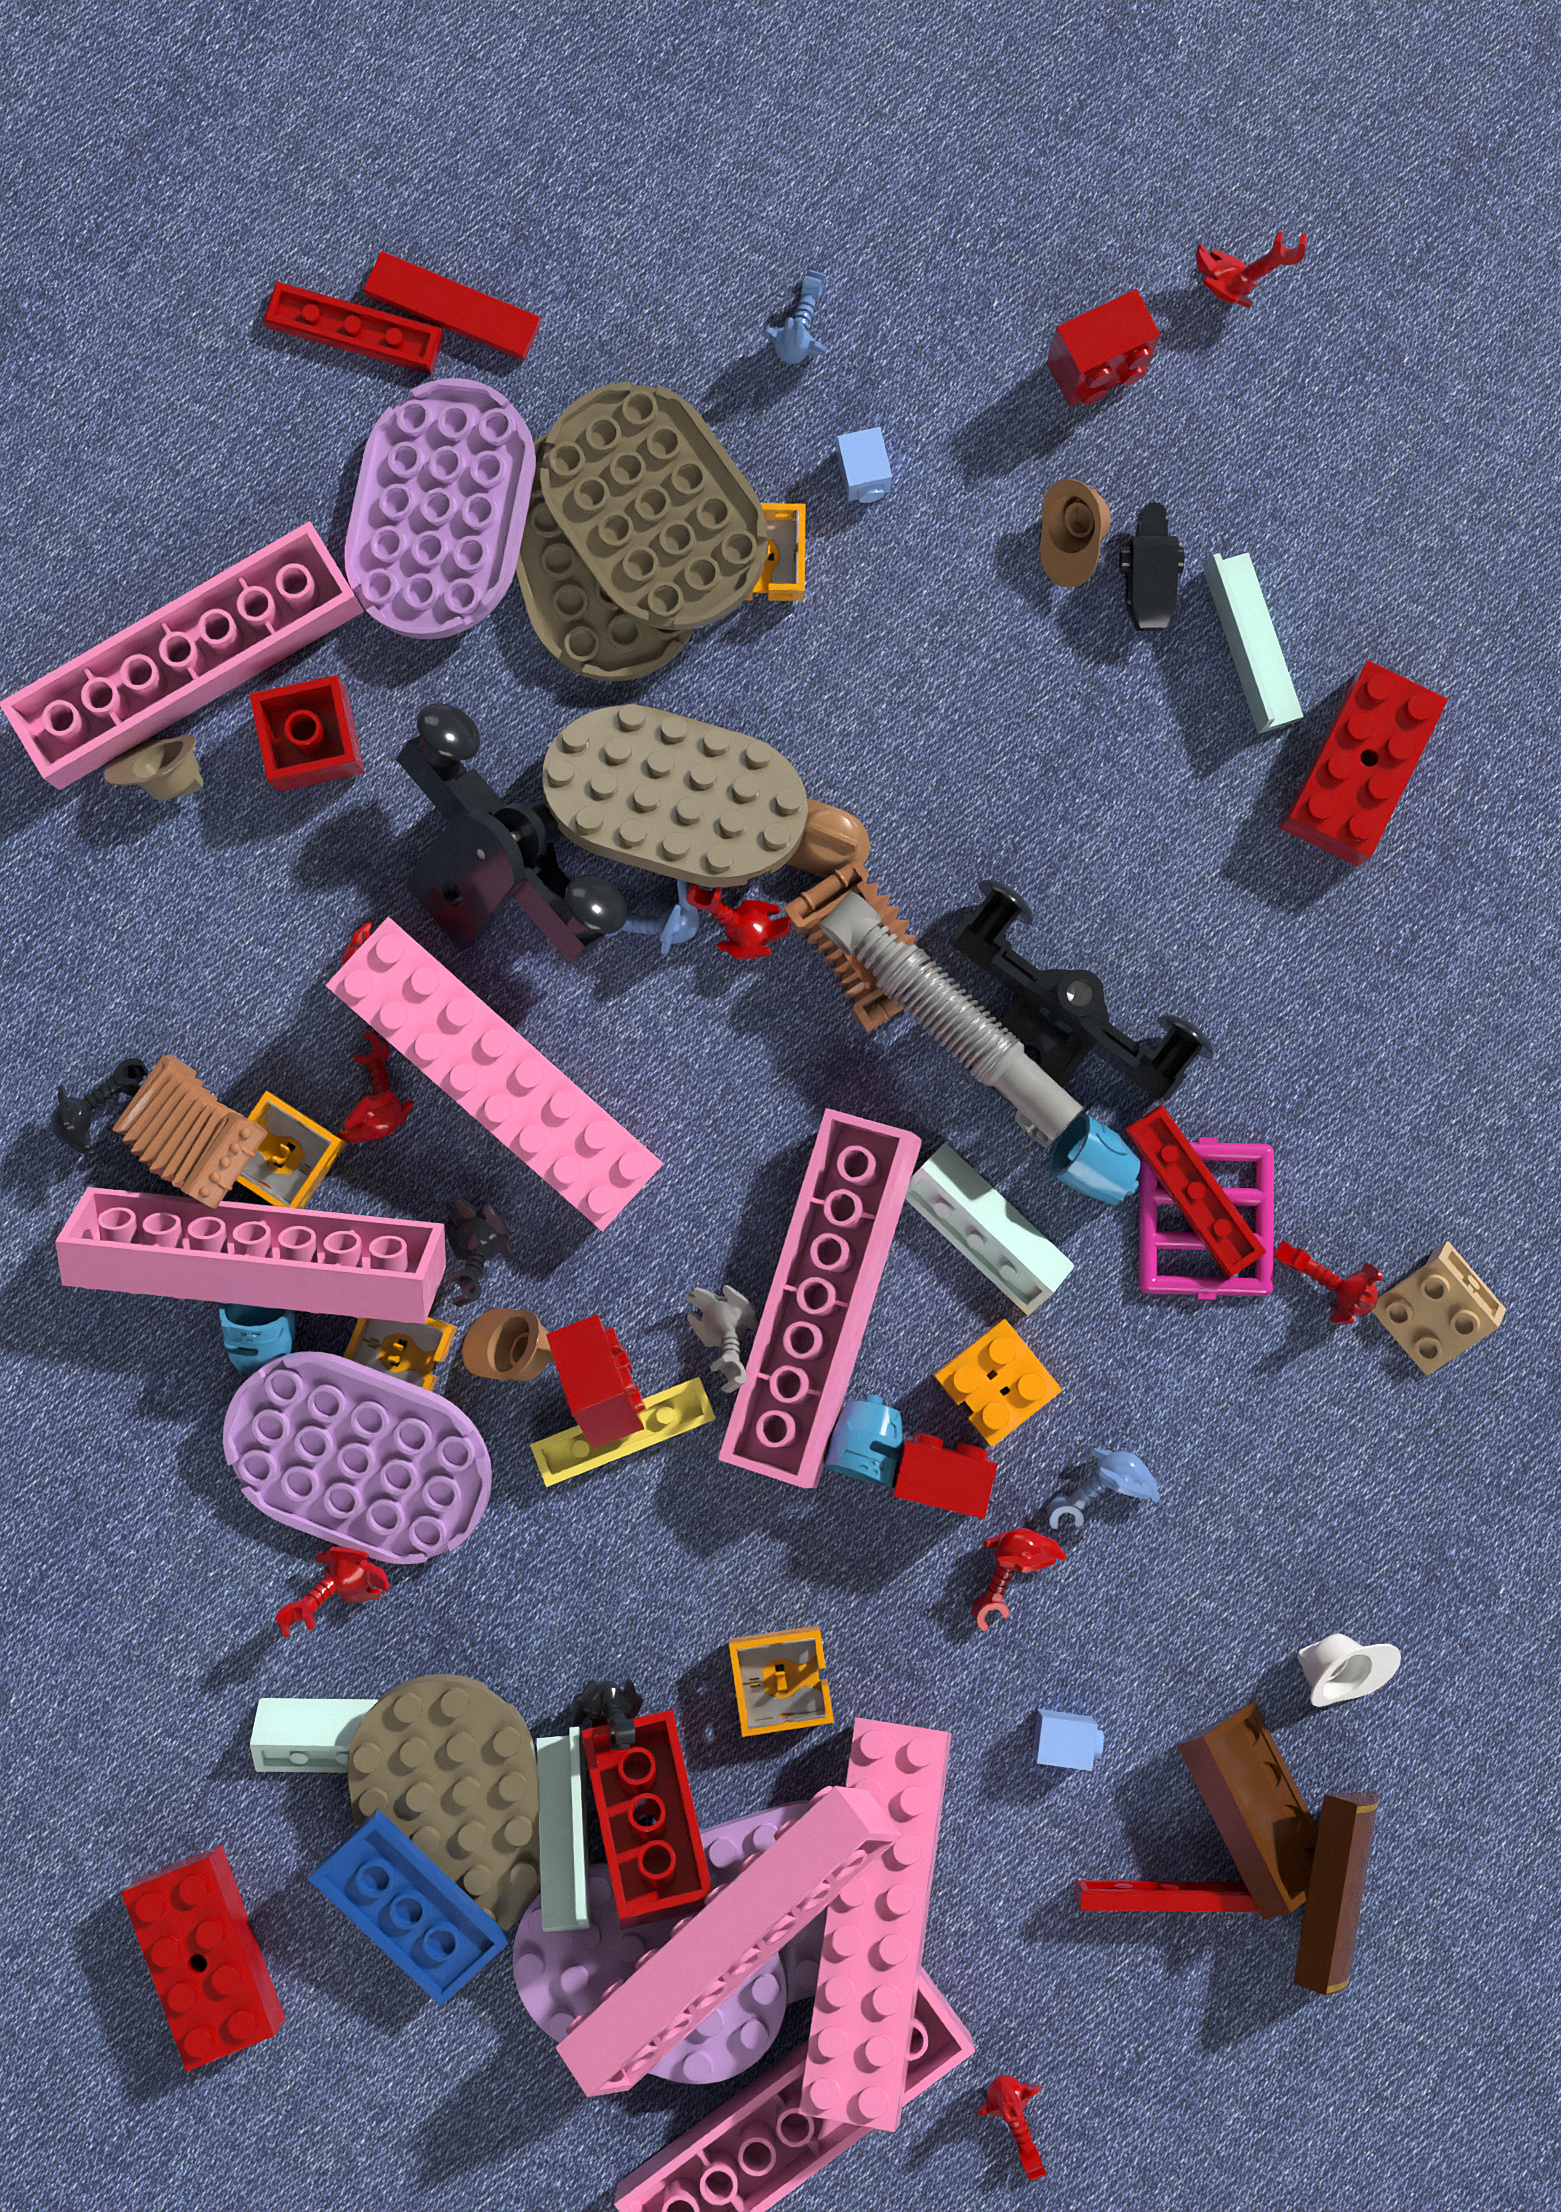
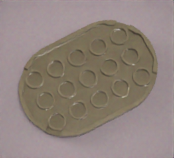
(654, 506)
(573, 611)
(674, 795)
(458, 1782)

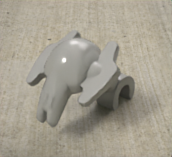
(723, 1326)

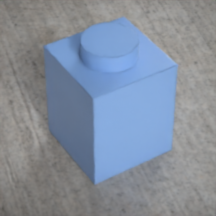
(864, 465)
(1066, 1740)

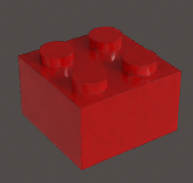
(1103, 349)
(307, 733)
(597, 1380)
(944, 1476)

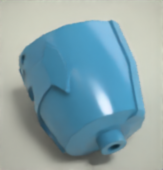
(1101, 1168)
(256, 1334)
(866, 1442)

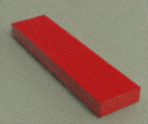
(452, 306)
(353, 327)
(1194, 1191)
(1163, 1896)

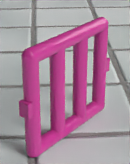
(1261, 1197)

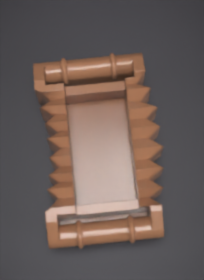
(809, 909)
(188, 1133)

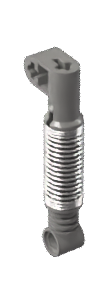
(993, 1053)

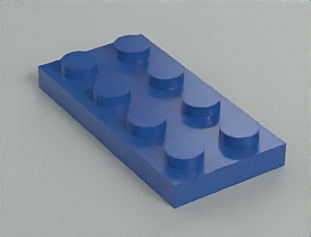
(409, 1907)

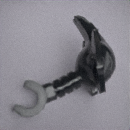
(73, 1115)
(476, 1242)
(610, 1705)

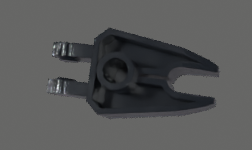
(1151, 570)

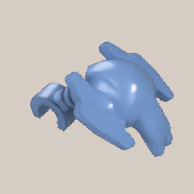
(793, 340)
(675, 924)
(1115, 1470)

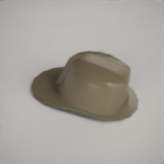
(159, 768)

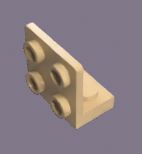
(1439, 1310)

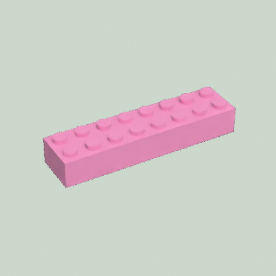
(181, 657)
(494, 1073)
(253, 1255)
(820, 1298)
(877, 1935)
(727, 1940)
(758, 2142)

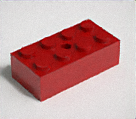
(1340, 799)
(658, 1867)
(212, 2003)

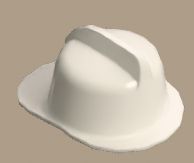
(1345, 1669)

